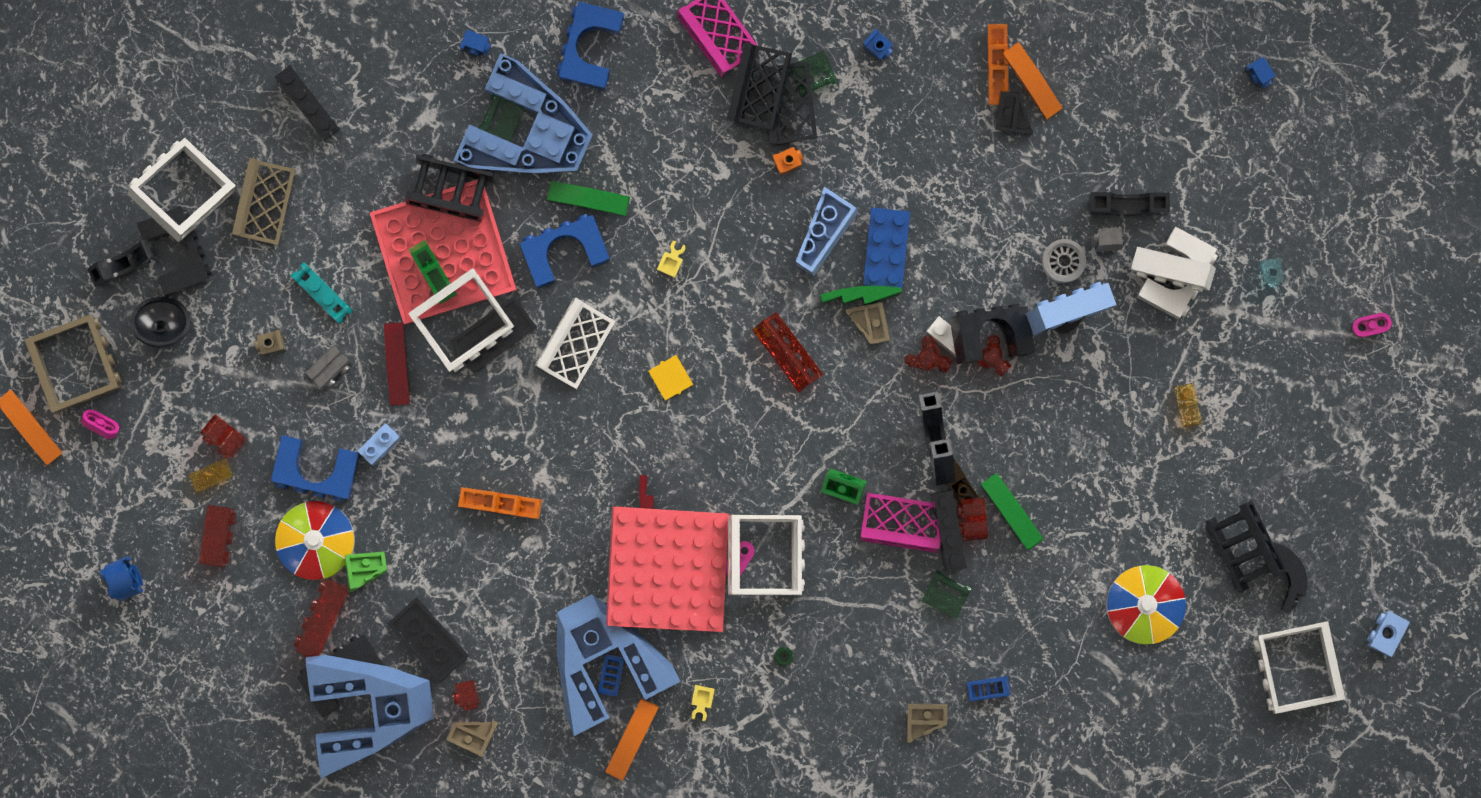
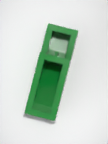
(430, 268)

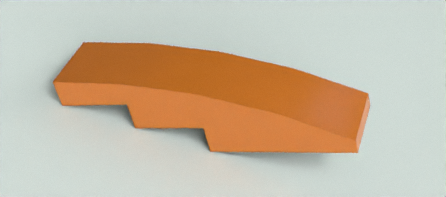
(997, 63)
(1032, 81)
(29, 427)
(500, 503)
(632, 739)

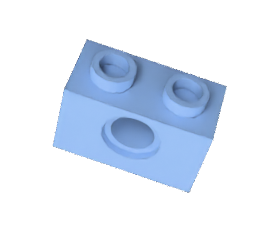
(379, 444)
(1396, 625)

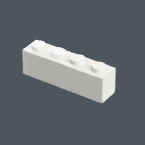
(1173, 268)

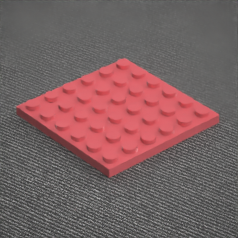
(455, 242)
(667, 569)

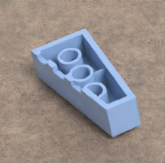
(827, 227)
(1070, 308)

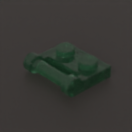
(818, 64)
(507, 120)
(943, 600)

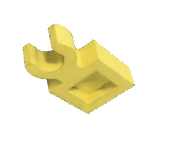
(670, 262)
(702, 698)

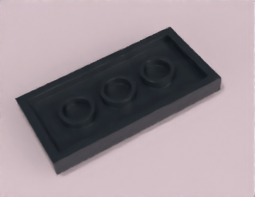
(489, 324)
(428, 639)

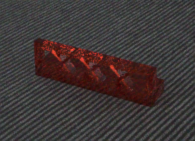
(785, 353)

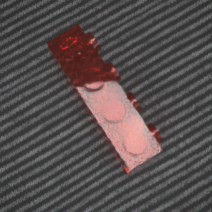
(321, 619)

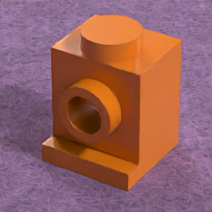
(784, 167)

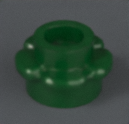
(778, 656)

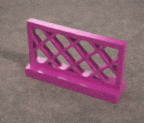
(702, 37)
(894, 538)

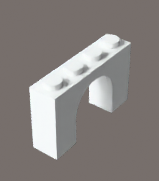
(1175, 301)

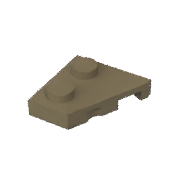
(871, 322)
(924, 719)
(472, 736)

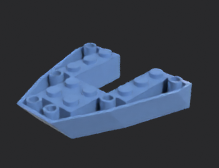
(554, 141)
(584, 637)
(398, 704)

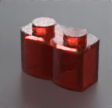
(223, 435)
(973, 519)

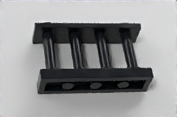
(454, 206)
(1259, 533)

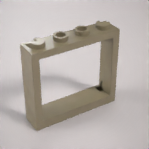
(44, 378)

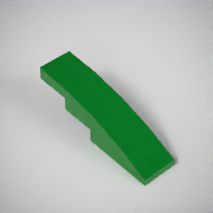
(588, 198)
(868, 294)
(1012, 512)

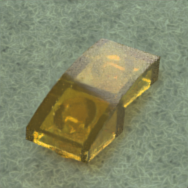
(1187, 405)
(210, 475)

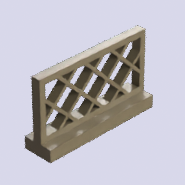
(246, 198)

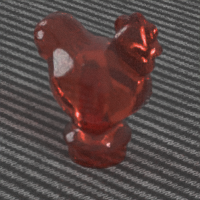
(993, 356)
(929, 357)

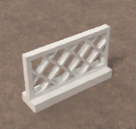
(560, 334)

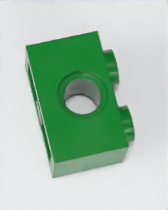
(844, 486)

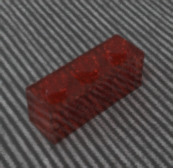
(217, 536)

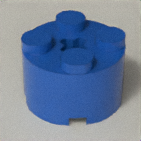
(122, 579)

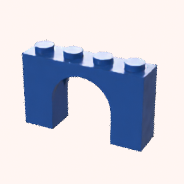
(587, 18)
(536, 248)
(337, 485)

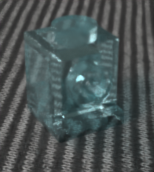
(1265, 267)

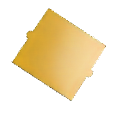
(670, 377)

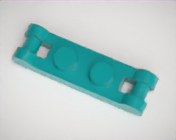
(321, 293)

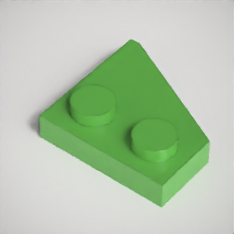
(364, 568)

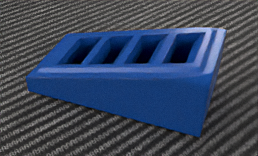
(620, 660)
(1005, 684)

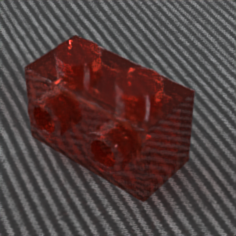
(467, 695)

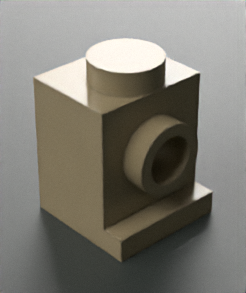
(276, 346)

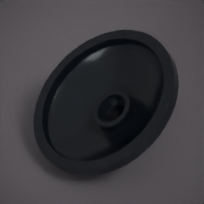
(160, 314)

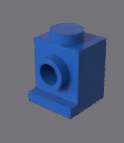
(475, 43)
(879, 53)
(1261, 73)

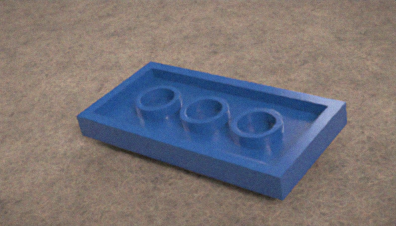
(886, 247)

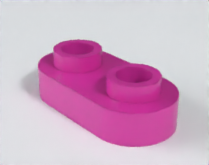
(1371, 325)
(100, 424)
(744, 559)

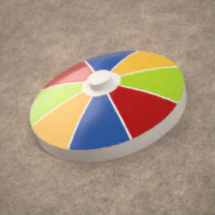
(314, 540)
(1146, 604)

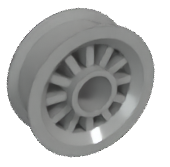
(1068, 244)

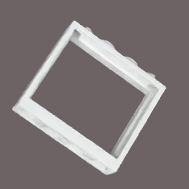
(176, 231)
(487, 342)
(798, 546)
(1331, 662)

